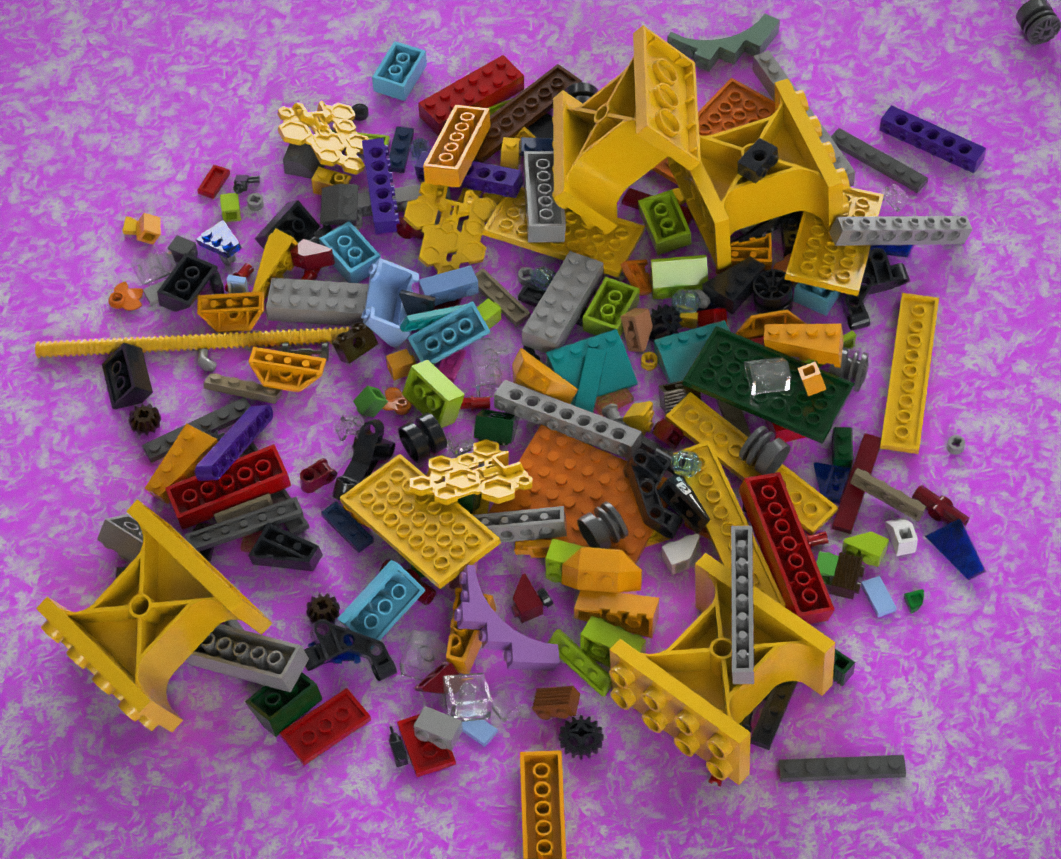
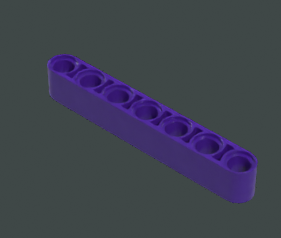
(234, 443)

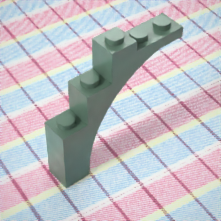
(729, 49)

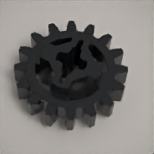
(664, 322)
(591, 735)

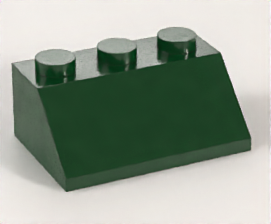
(280, 708)

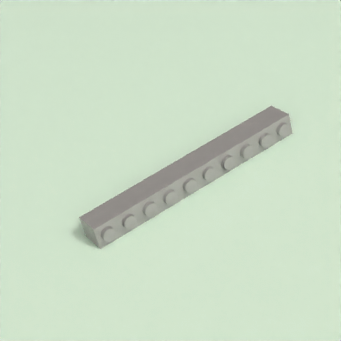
(768, 73)

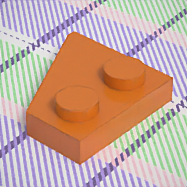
(637, 276)

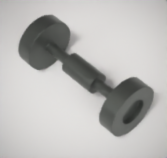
(308, 351)

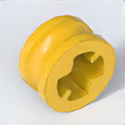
(649, 366)

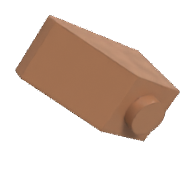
(637, 328)

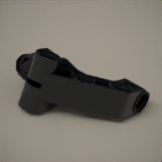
(878, 277)
(367, 451)
(647, 471)
(331, 646)

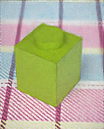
(230, 207)
(490, 312)

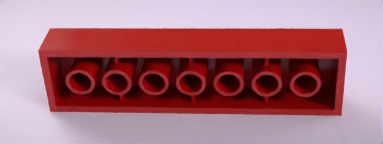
(786, 547)

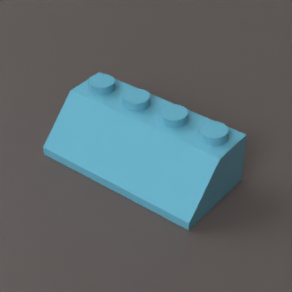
(449, 334)
(382, 602)

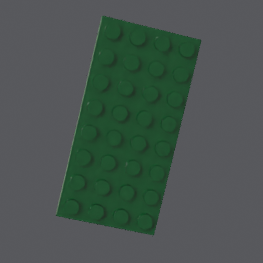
(722, 375)

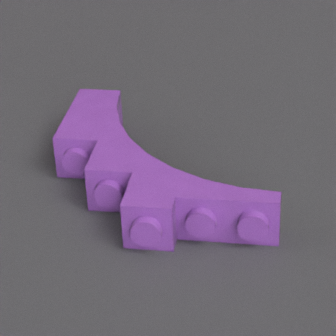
(494, 633)

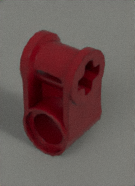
(318, 474)

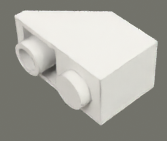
(902, 536)
(680, 554)

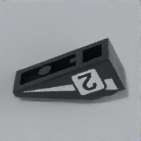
(684, 502)

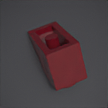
(311, 255)
(668, 433)
(526, 601)
(434, 681)

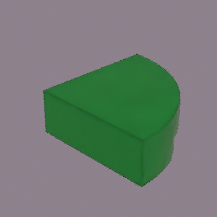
(914, 600)

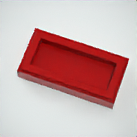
(213, 181)

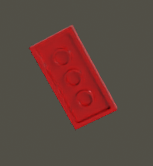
(325, 726)

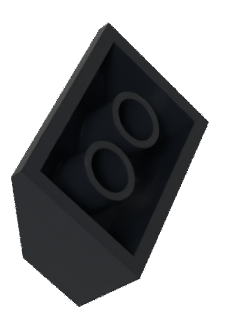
(292, 220)
(185, 283)
(127, 377)

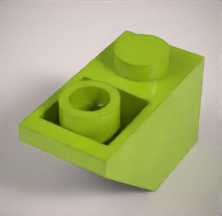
(868, 546)

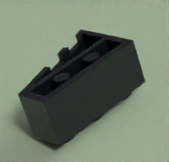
(733, 285)
(284, 550)

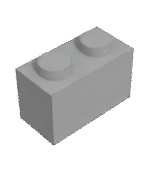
(438, 728)

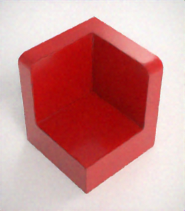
(711, 316)

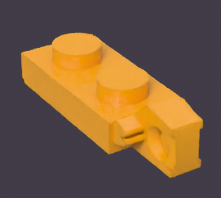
(534, 548)

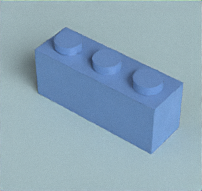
(450, 285)

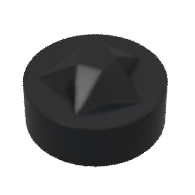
(361, 111)
(544, 597)

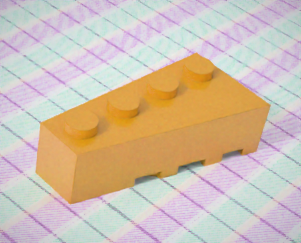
(807, 341)
(180, 461)
(632, 612)
(464, 643)

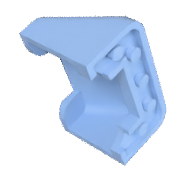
(383, 304)

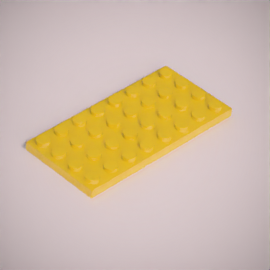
(510, 225)
(820, 262)
(426, 533)

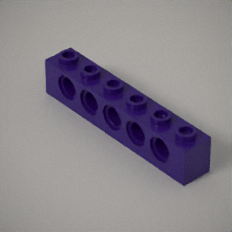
(932, 139)
(484, 177)
(379, 186)

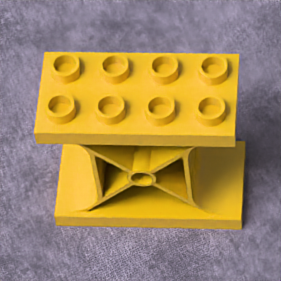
(625, 130)
(798, 182)
(150, 621)
(691, 682)

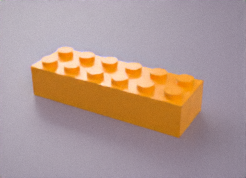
(457, 146)
(542, 805)

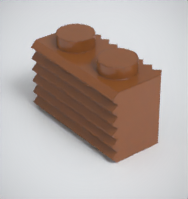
(556, 702)

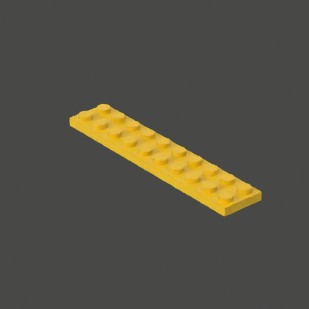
(909, 373)
(703, 424)
(724, 511)

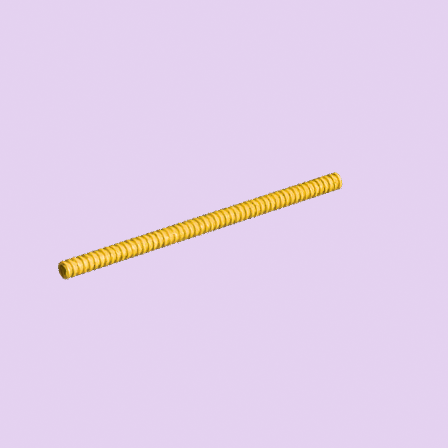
(189, 342)

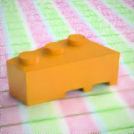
(756, 248)

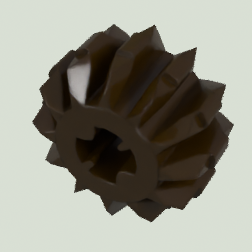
(144, 419)
(323, 608)

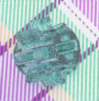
(418, 146)

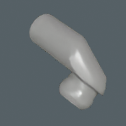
(705, 300)
(204, 362)

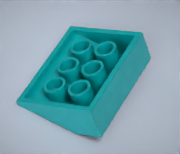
(680, 350)
(617, 371)

